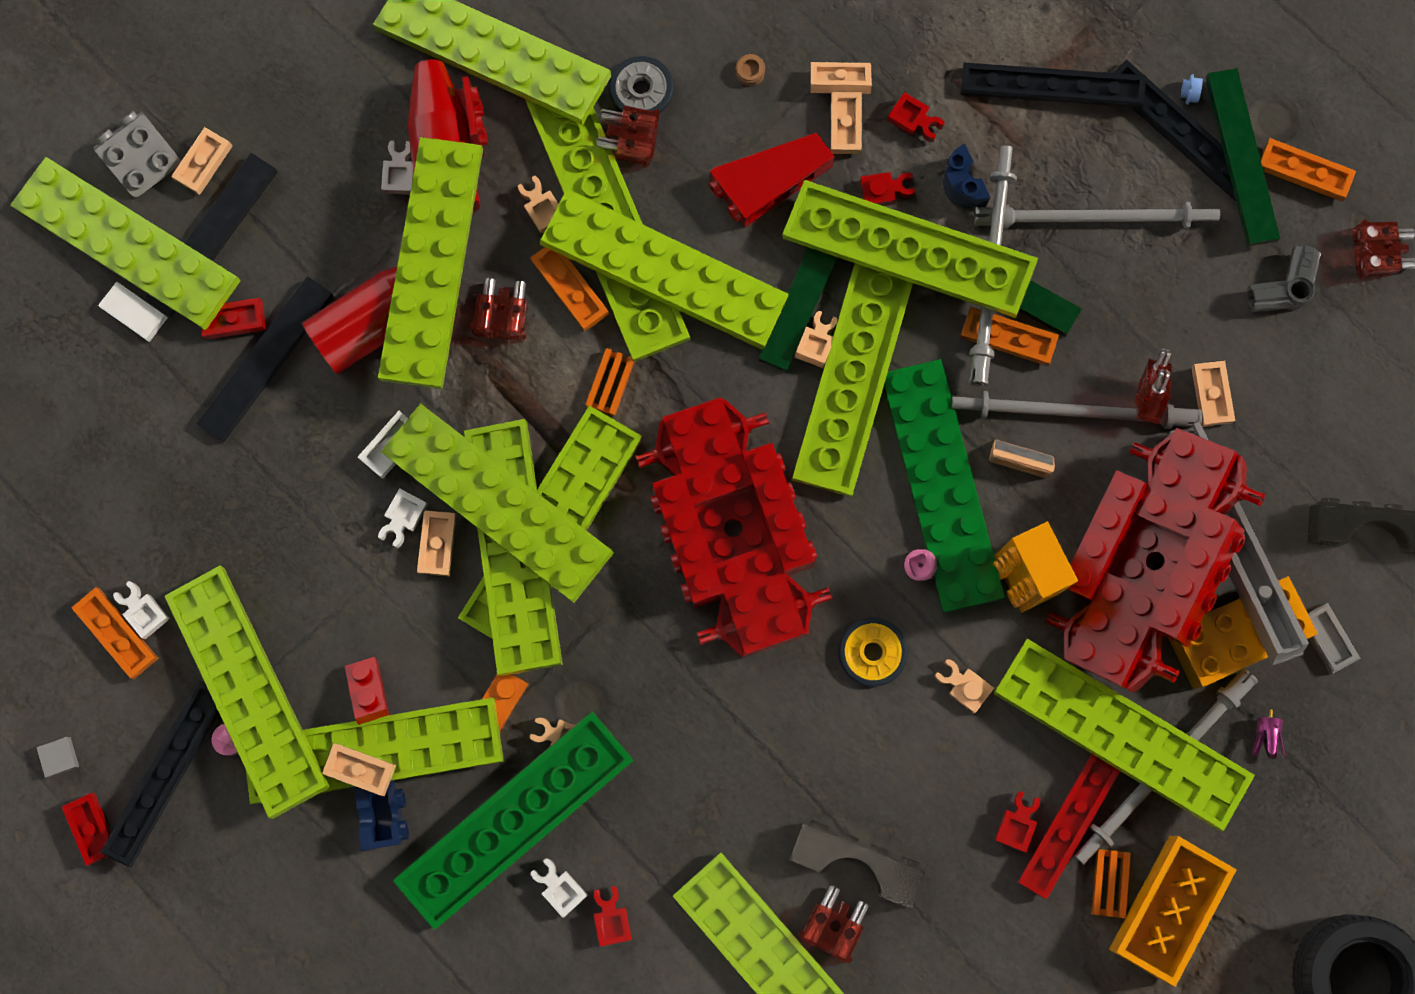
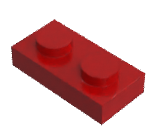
(237, 319)
(366, 690)
(88, 827)

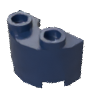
(960, 185)
(381, 817)

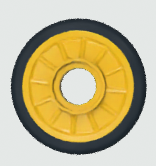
(855, 662)

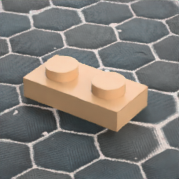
(840, 77)
(846, 122)
(202, 161)
(1213, 393)
(436, 543)
(359, 769)

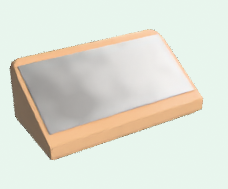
(1022, 459)

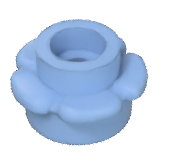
(1191, 89)

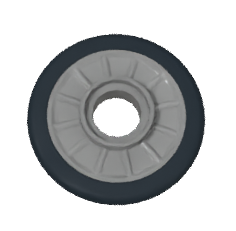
(641, 69)

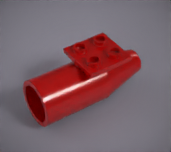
(443, 112)
(354, 322)

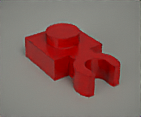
(912, 115)
(882, 189)
(1016, 827)
(611, 923)

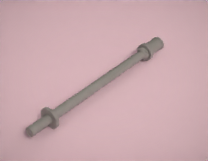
(1184, 215)
(982, 352)
(1171, 416)
(1227, 699)

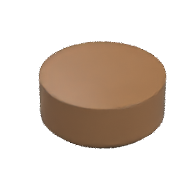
(750, 70)

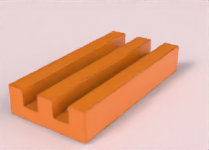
(618, 357)
(1123, 883)

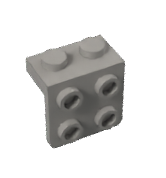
(136, 153)

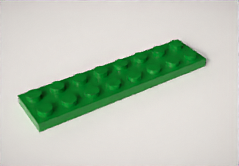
(942, 486)
(513, 820)

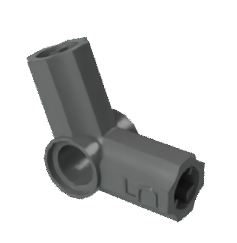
(1278, 295)

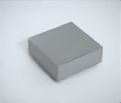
(57, 757)

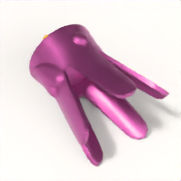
(1273, 728)

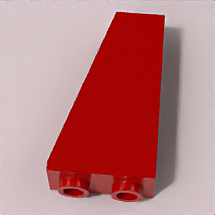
(769, 177)

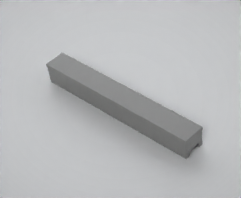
(1261, 591)

